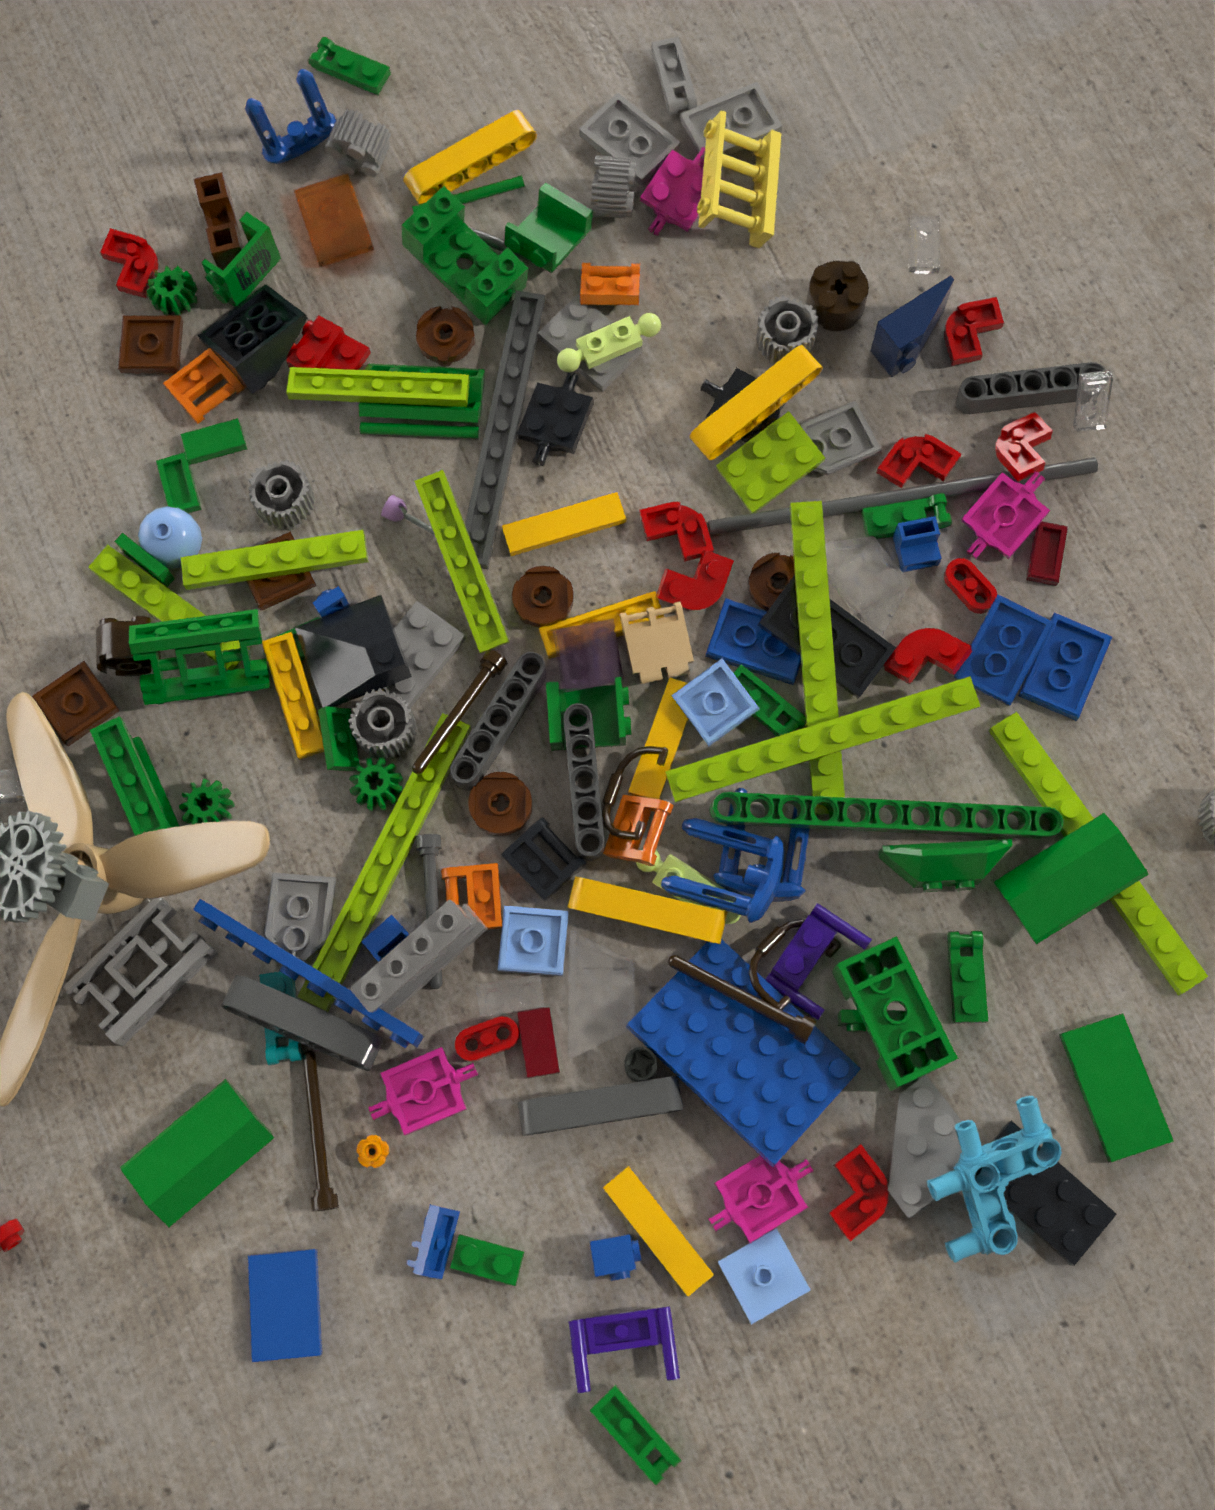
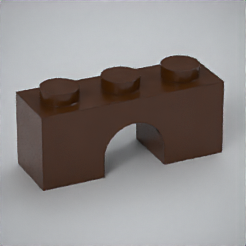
(220, 217)

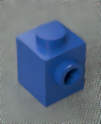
(615, 1256)

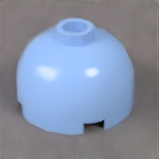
(169, 535)

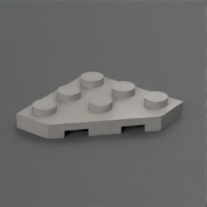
(922, 1145)

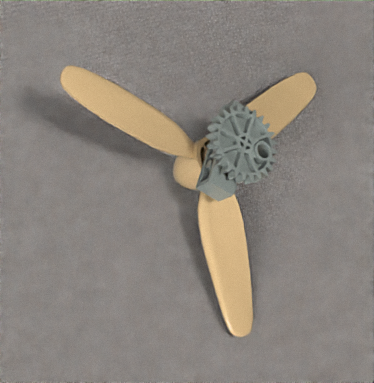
(53, 861)

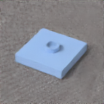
(715, 702)
(533, 941)
(763, 1276)

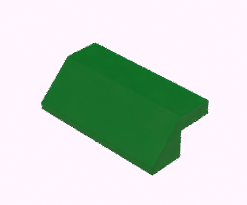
(430, 412)
(1071, 878)
(196, 1153)

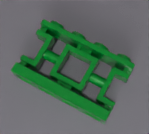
(197, 636)
(134, 777)

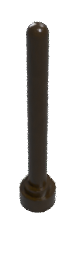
(491, 665)
(799, 1026)
(324, 1195)

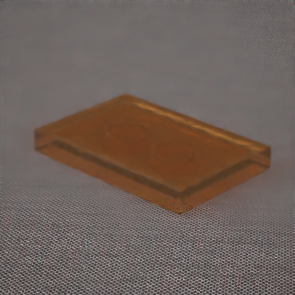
(334, 220)

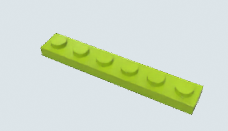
(378, 386)
(274, 559)
(461, 561)
(148, 592)

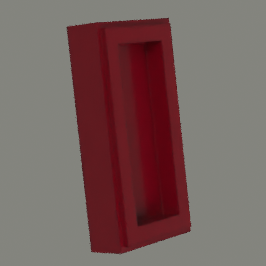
(1047, 553)
(538, 1042)

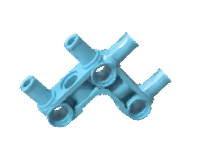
(1000, 1163)

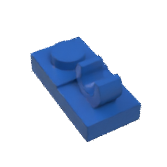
(435, 1243)

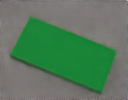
(1116, 1088)

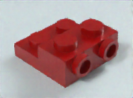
(327, 347)

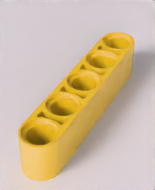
(471, 156)
(756, 402)
(647, 910)

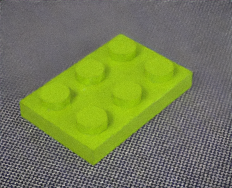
(770, 463)

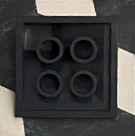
(256, 336)
(353, 652)

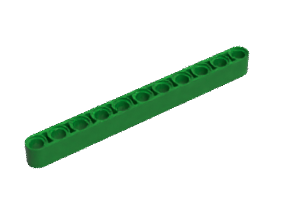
(901, 812)

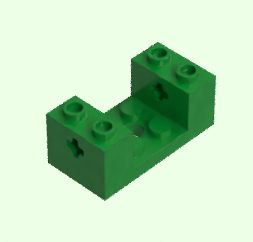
(441, 237)
(905, 1046)

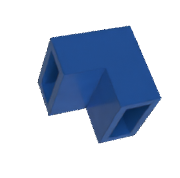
(917, 544)
(385, 938)

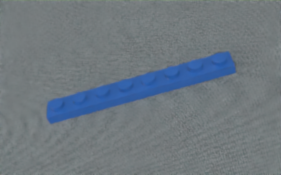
(294, 967)

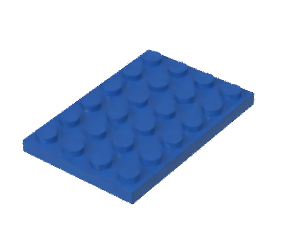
(739, 1059)

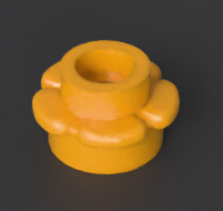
(381, 1151)

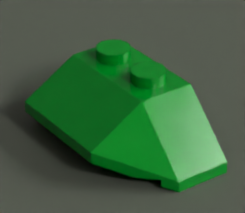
(944, 863)

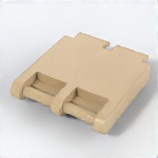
(657, 643)

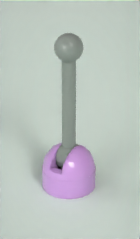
(396, 510)

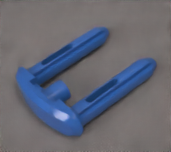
(299, 137)
(765, 879)
(789, 889)

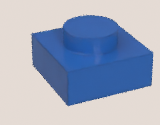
(330, 602)

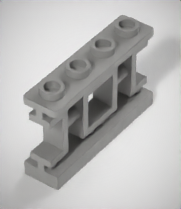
(419, 958)
(156, 988)

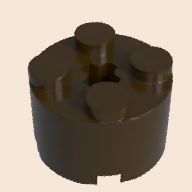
(838, 294)
(114, 649)

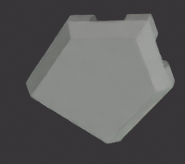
(841, 437)
(299, 912)

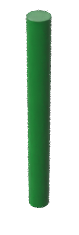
(486, 191)
(419, 430)

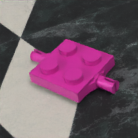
(675, 191)
(1005, 515)
(423, 1091)
(760, 1196)

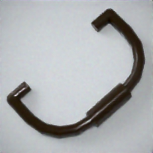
(614, 786)
(766, 946)

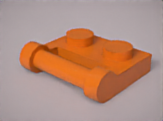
(610, 285)
(197, 379)
(628, 814)
(482, 890)

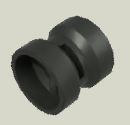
(638, 1060)

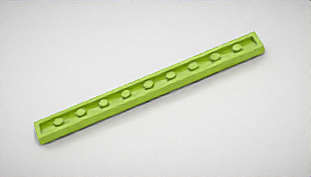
(816, 640)
(822, 739)
(383, 865)
(1134, 902)

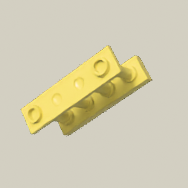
(763, 173)

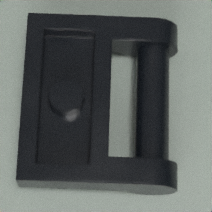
(535, 866)

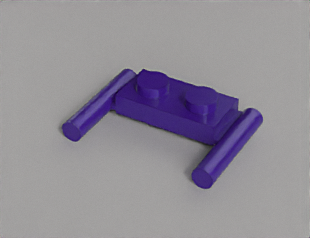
(805, 952)
(620, 1333)

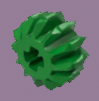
(172, 291)
(389, 781)
(200, 795)

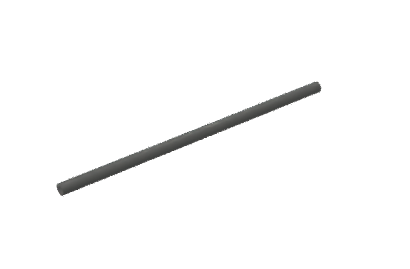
(857, 503)

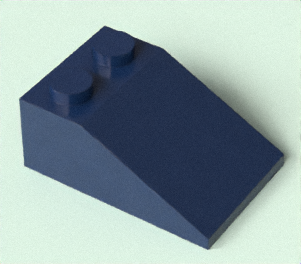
(906, 330)

